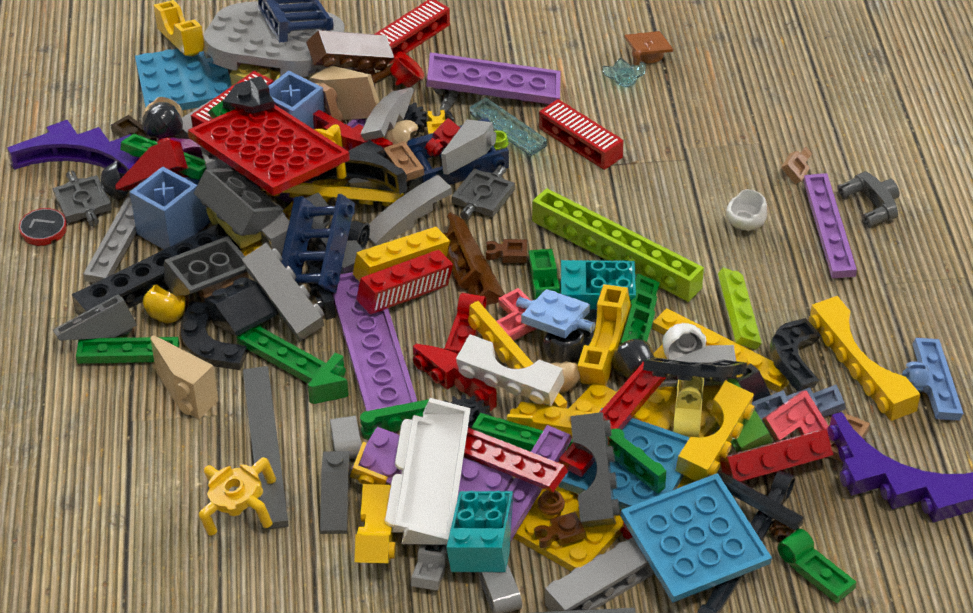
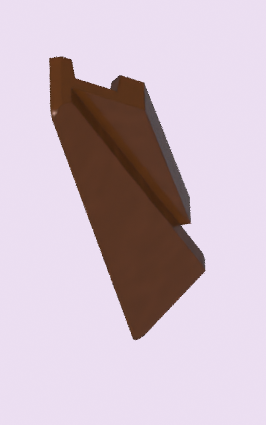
(469, 263)

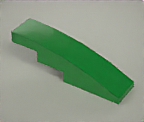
(641, 310)

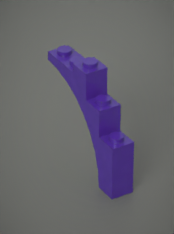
(64, 144)
(868, 469)

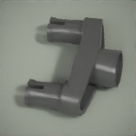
(880, 194)

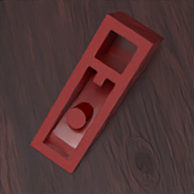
(164, 154)

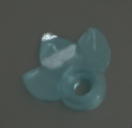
(624, 73)

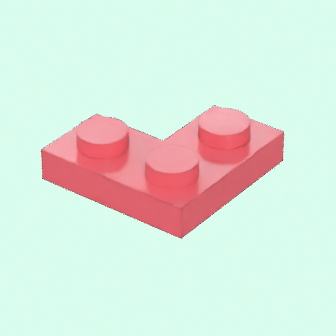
(797, 414)

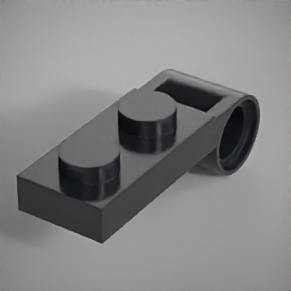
(323, 297)

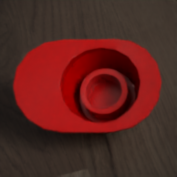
(406, 70)

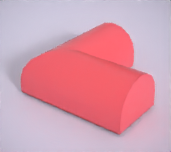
(512, 323)

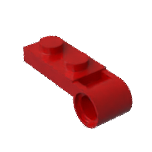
(461, 328)

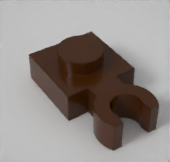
(511, 250)
(562, 529)

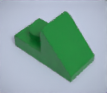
(329, 381)

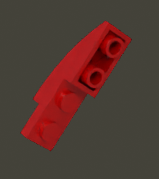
(350, 136)
(443, 370)

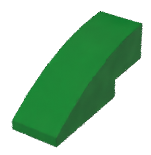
(543, 271)

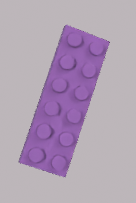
(493, 78)
(381, 455)

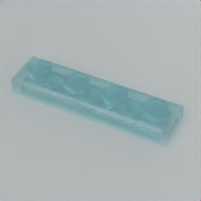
(516, 131)

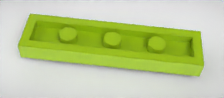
(739, 308)

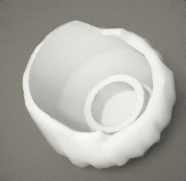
(747, 210)
(682, 340)

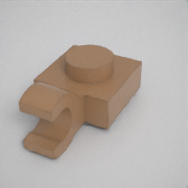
(796, 166)

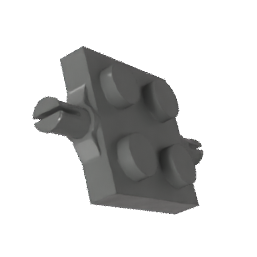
(483, 192)
(82, 198)

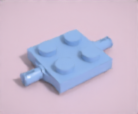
(555, 313)

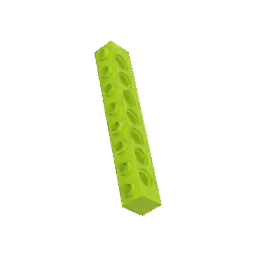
(617, 243)

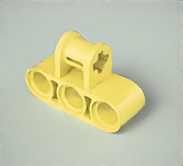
(688, 407)

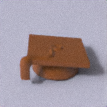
(648, 46)

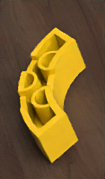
(375, 539)

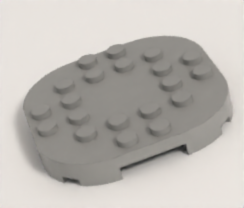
(243, 36)

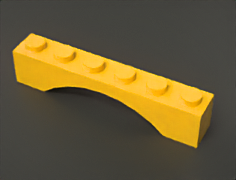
(890, 391)

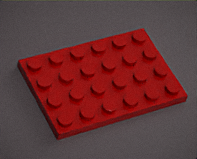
(269, 147)

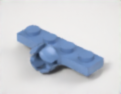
(934, 378)

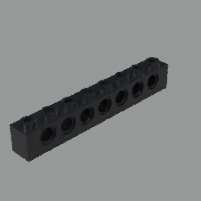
(140, 277)

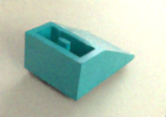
(586, 278)
(481, 532)

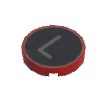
(42, 226)

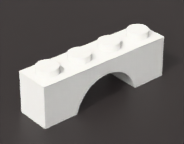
(538, 382)

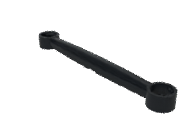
(780, 490)

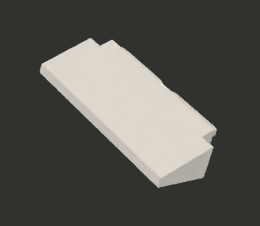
(431, 466)

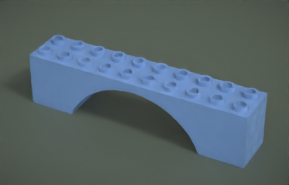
(166, 202)

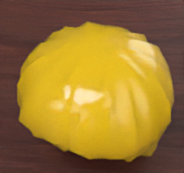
(163, 305)

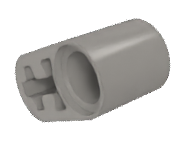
(346, 435)
(501, 591)

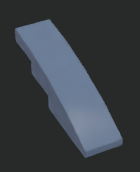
(827, 401)

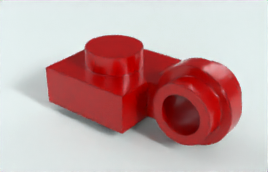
(443, 136)

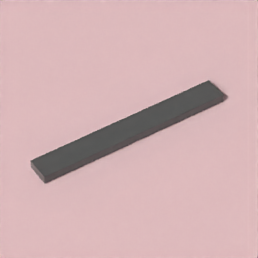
(265, 441)

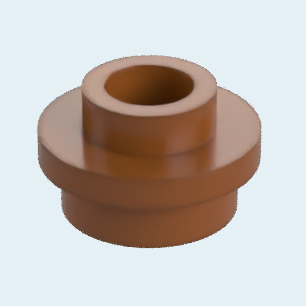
(551, 503)

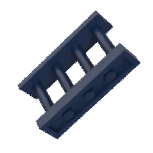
(282, 20)
(485, 163)
(300, 232)

